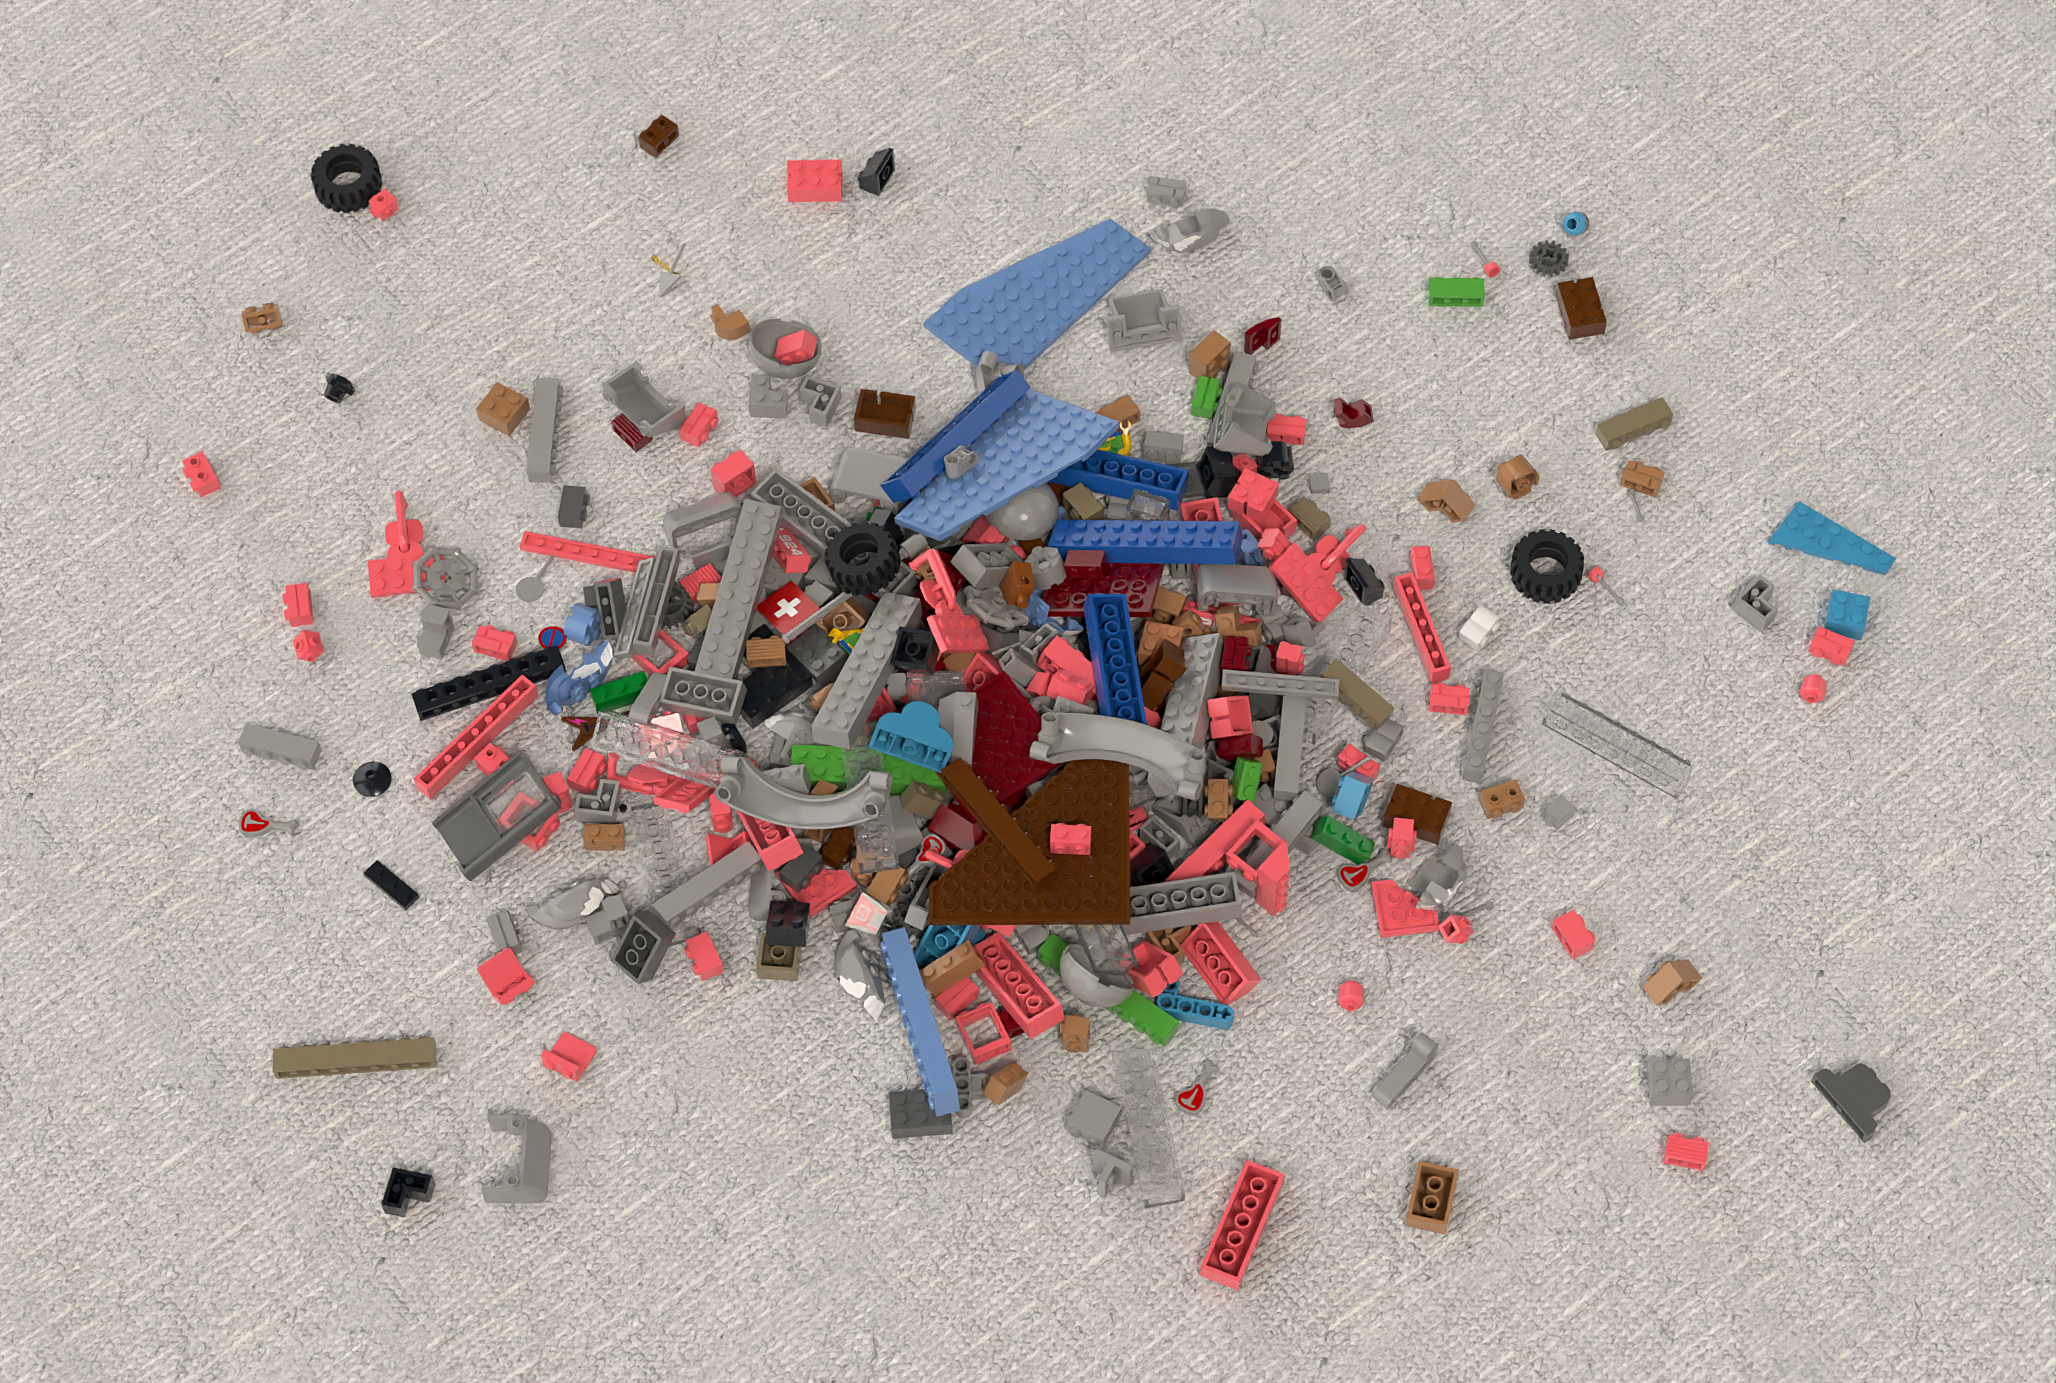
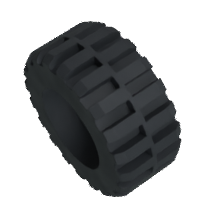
(342, 160)
(1553, 546)
(868, 576)

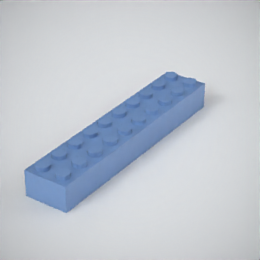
(920, 1022)

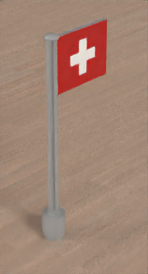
(793, 611)

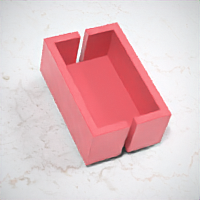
(814, 180)
(1276, 518)
(1155, 969)

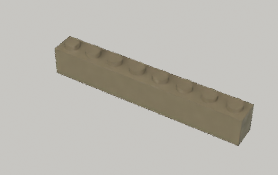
(354, 1057)

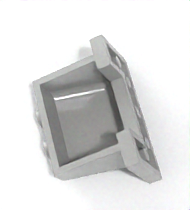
(1142, 321)
(906, 826)

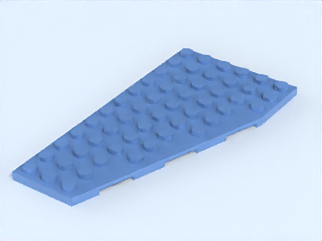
(1037, 299)
(1014, 455)

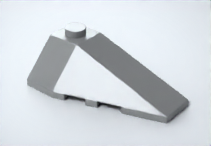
(959, 719)

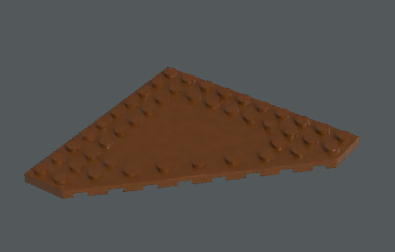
(1087, 888)

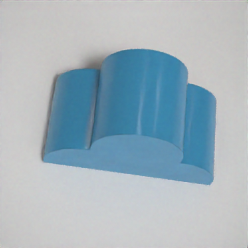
(914, 736)
(944, 938)

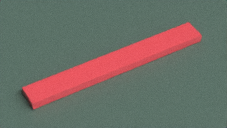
(581, 552)

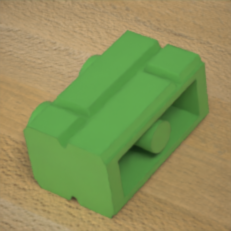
(1206, 396)
(1246, 778)

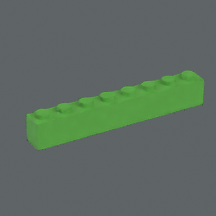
(1136, 1009)

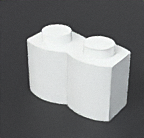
(1479, 627)

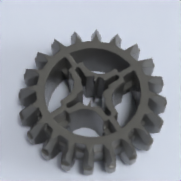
(676, 610)

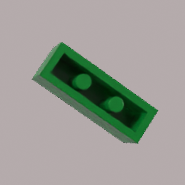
(618, 692)
(1342, 840)

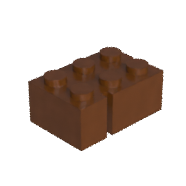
(1580, 308)
(889, 418)
(1160, 672)
(1428, 814)

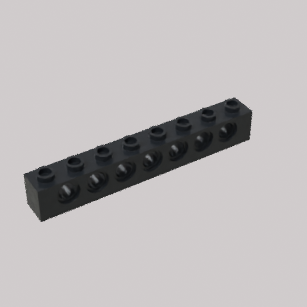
(481, 690)

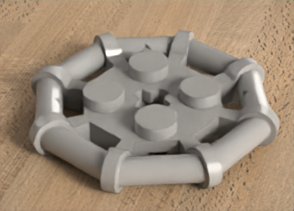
(452, 570)
(993, 608)

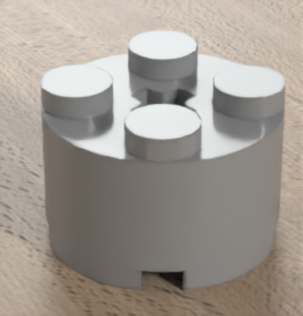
(1046, 567)

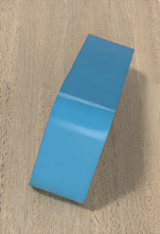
(1196, 1007)

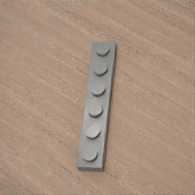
(636, 600)
(1280, 684)

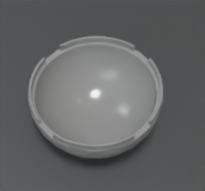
(763, 346)
(1027, 514)
(1090, 987)

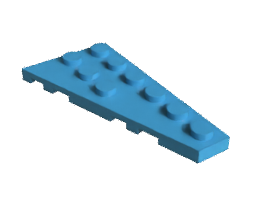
(1824, 538)

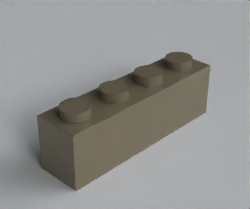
(1634, 424)
(1359, 696)

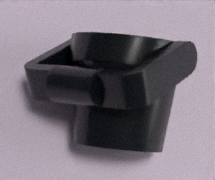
(337, 388)

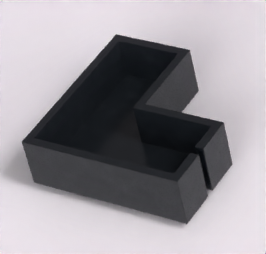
(771, 686)

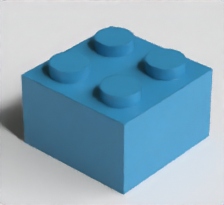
(1847, 614)
(1352, 795)

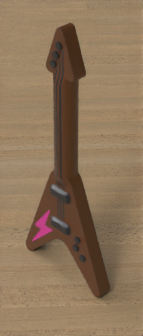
(586, 726)

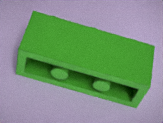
(1456, 292)

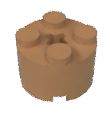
(1517, 477)

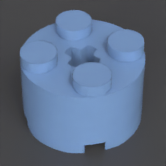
(583, 625)

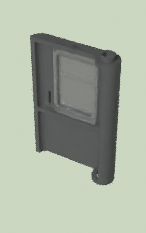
(497, 815)

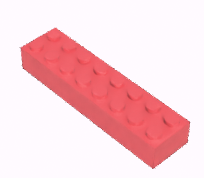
(1062, 656)

